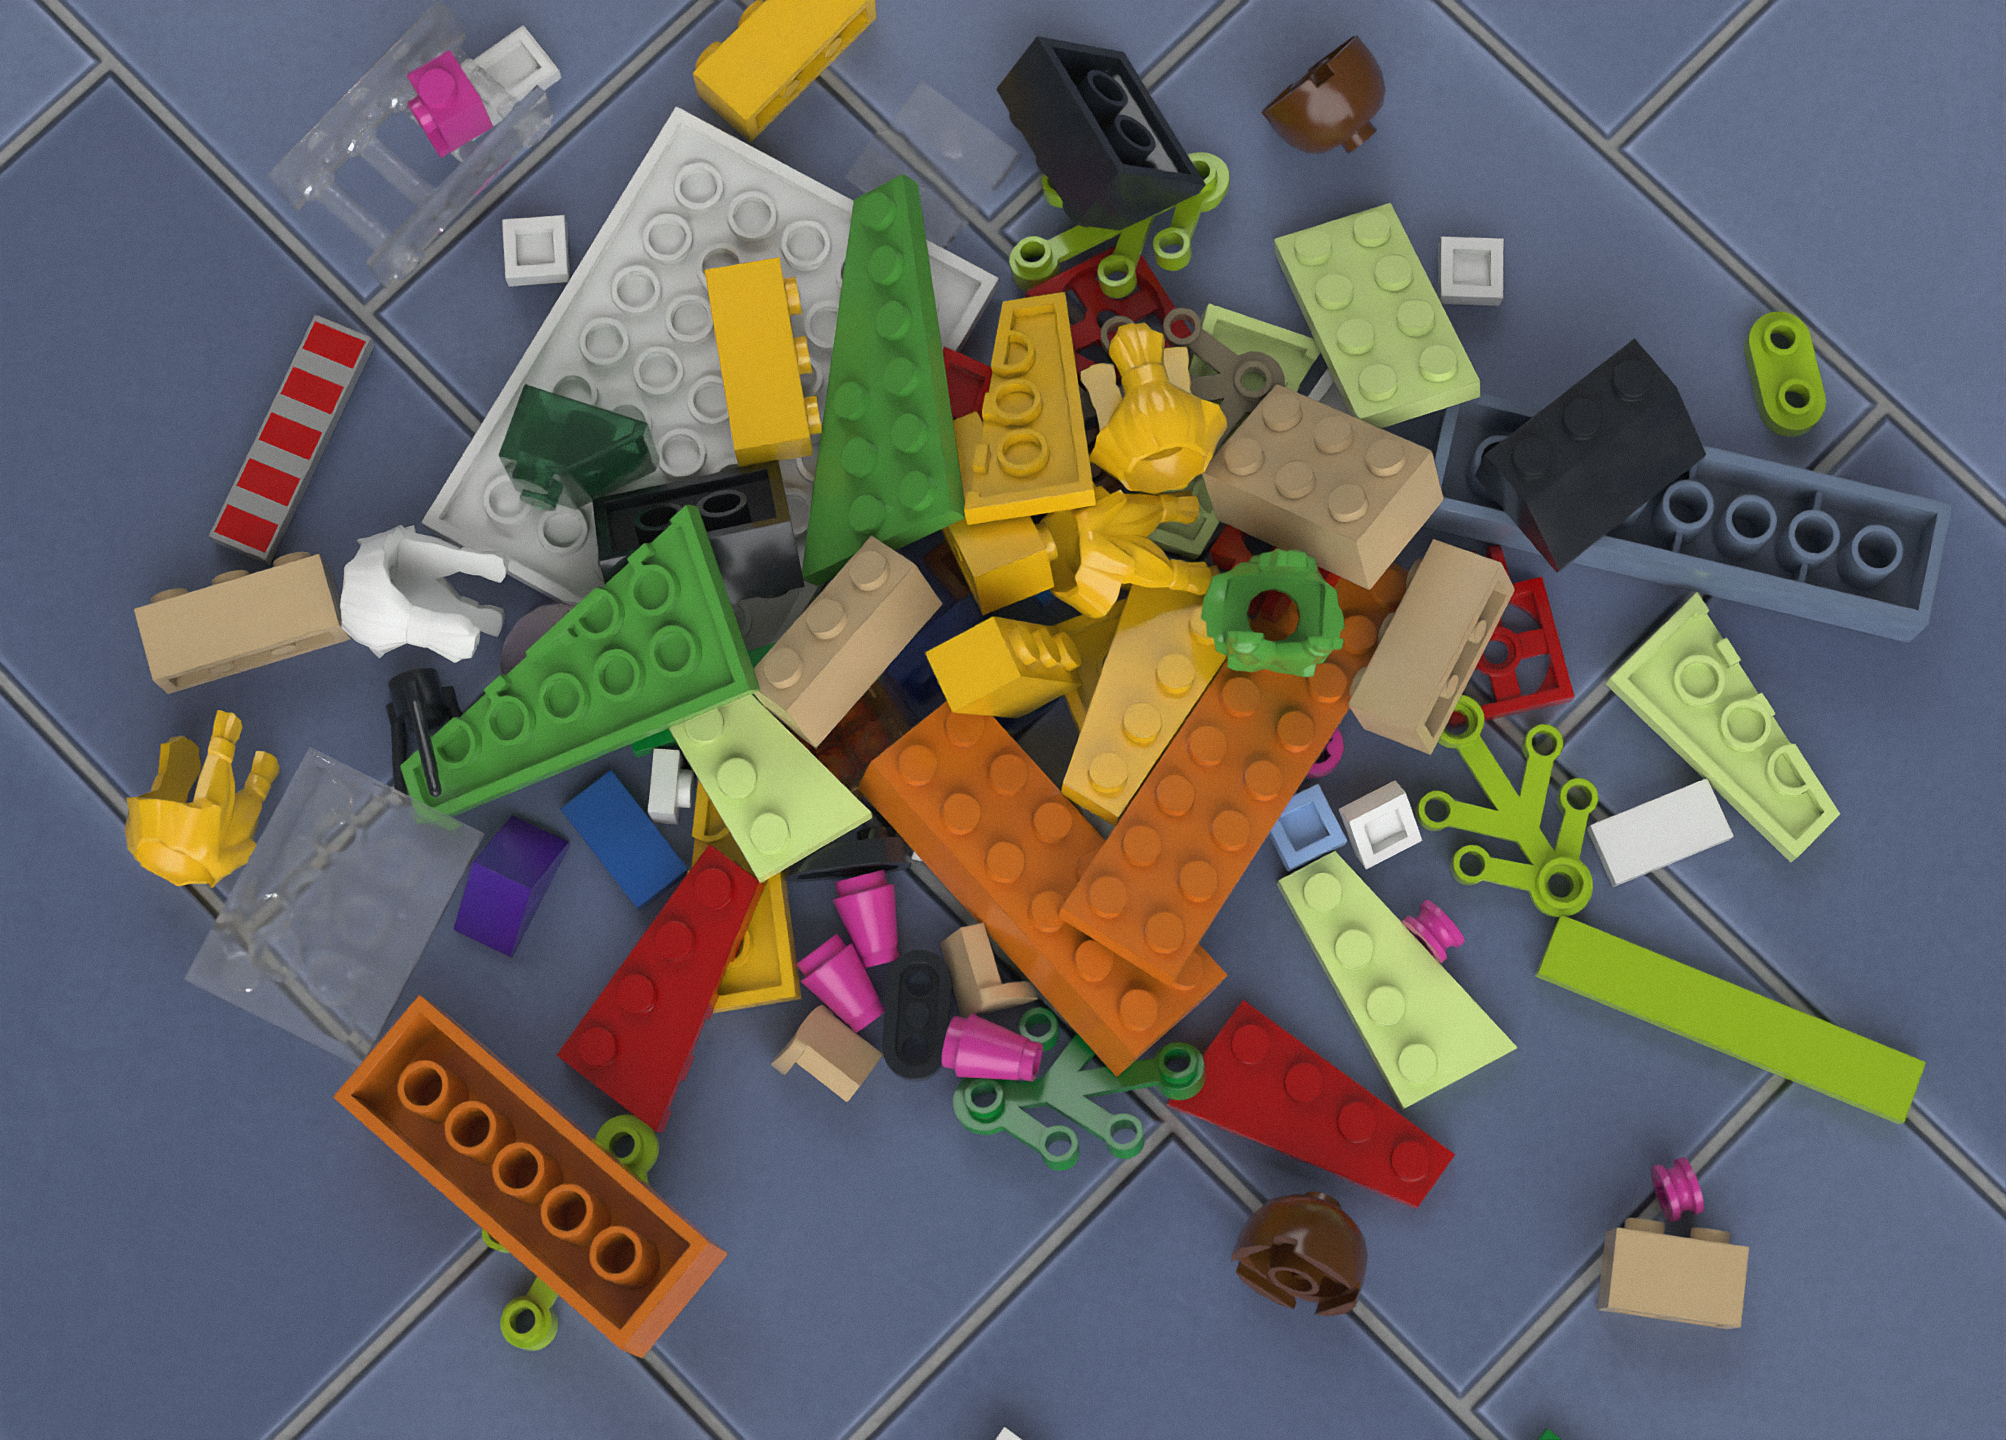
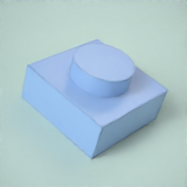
(1306, 829)

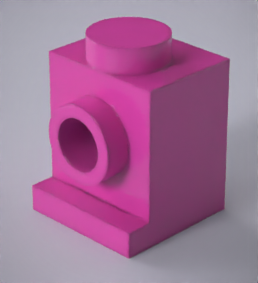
(447, 104)

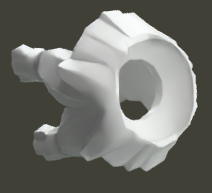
(400, 596)

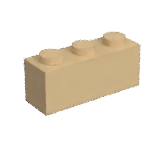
(240, 622)
(844, 641)
(1430, 645)

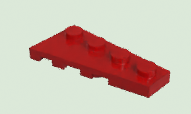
(652, 1011)
(1296, 1102)

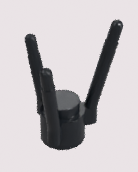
(418, 706)

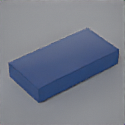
(625, 840)

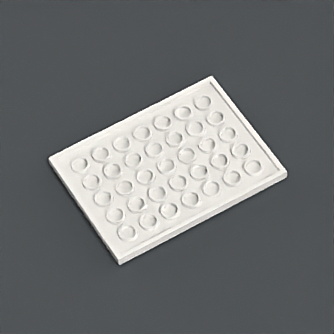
(643, 344)

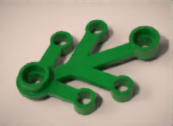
(1067, 1092)

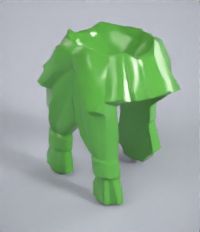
(1316, 603)

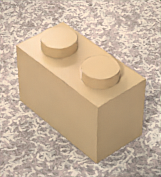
(1673, 1276)

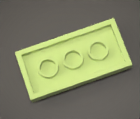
(1376, 318)

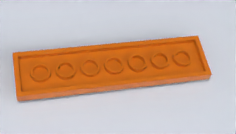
(1221, 792)

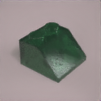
(572, 450)

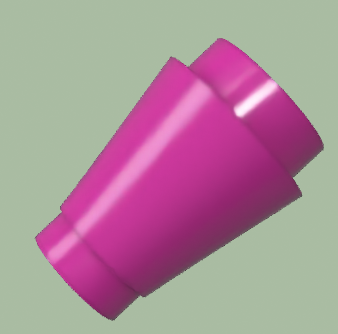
(869, 916)
(841, 982)
(989, 1051)

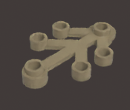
(1224, 386)

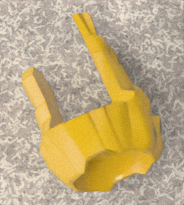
(1159, 429)
(1110, 550)
(215, 831)

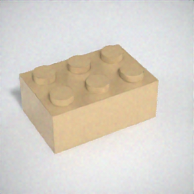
(1323, 485)

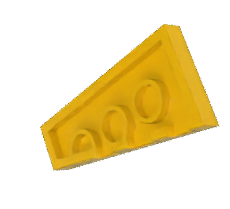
(1033, 421)
(1142, 699)
(766, 959)

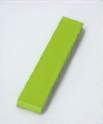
(1731, 1019)

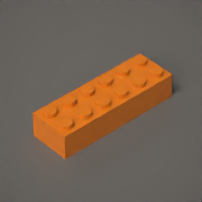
(1012, 859)
(531, 1177)

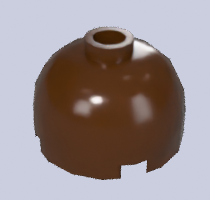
(1331, 101)
(1304, 1251)

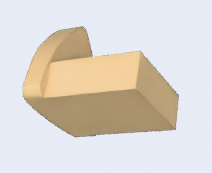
(977, 977)
(829, 1053)

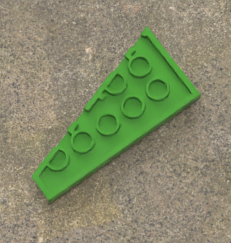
(887, 417)
(607, 674)

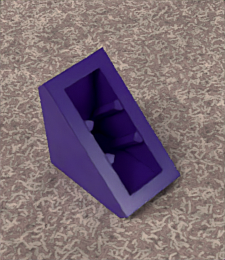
(508, 885)

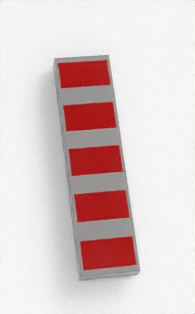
(292, 439)

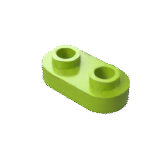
(1783, 371)

